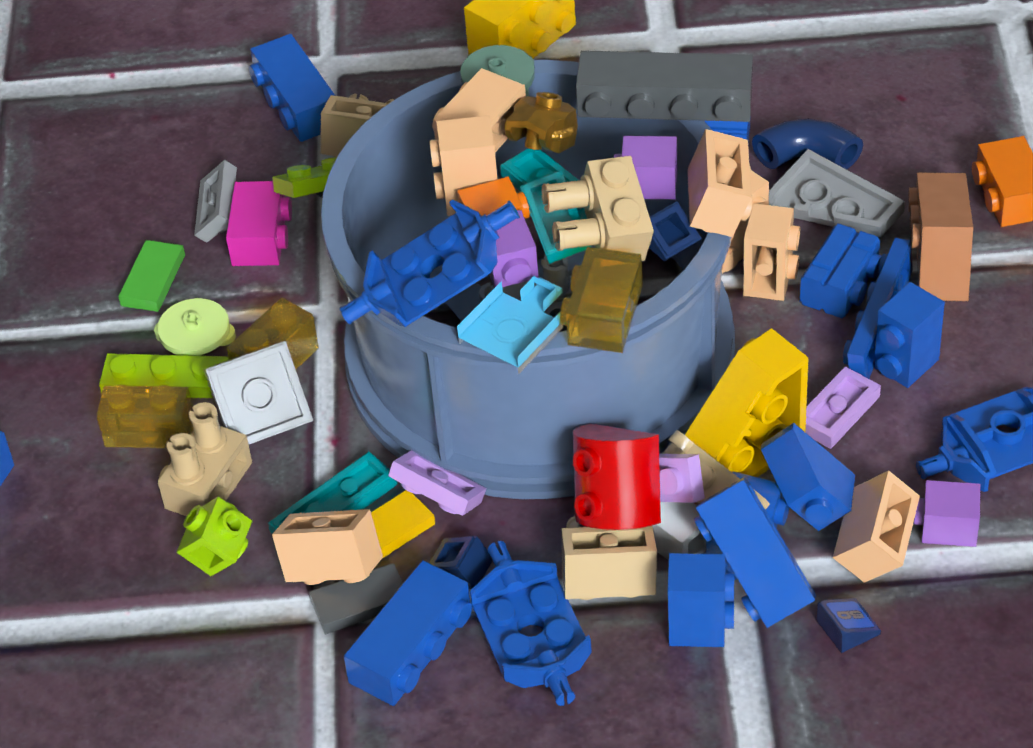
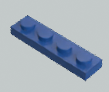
(894, 275)

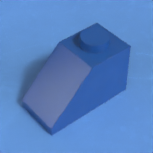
(809, 477)

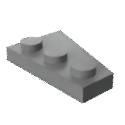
(833, 195)

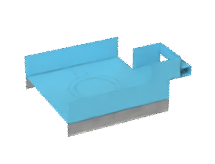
(513, 327)

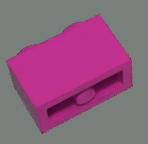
(257, 224)

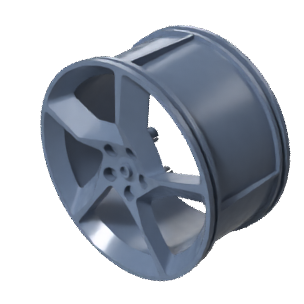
(467, 405)

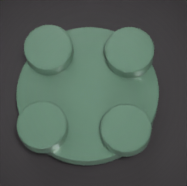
(502, 60)

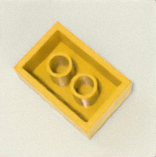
(518, 23)

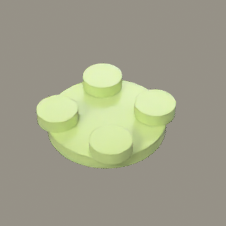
(194, 327)

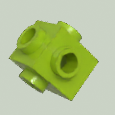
(214, 536)

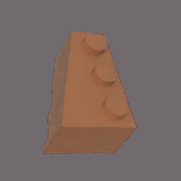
(942, 234)

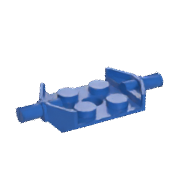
(402, 281)
(976, 448)
(522, 596)

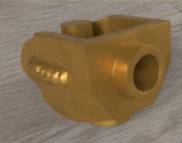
(543, 122)

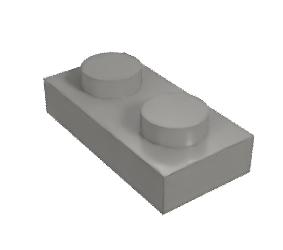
(215, 201)

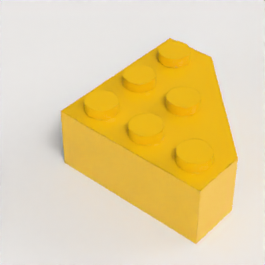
(752, 403)

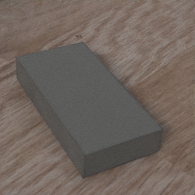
(351, 603)

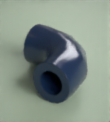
(794, 137)

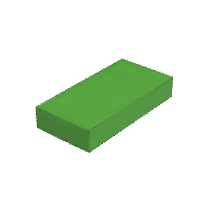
(151, 275)

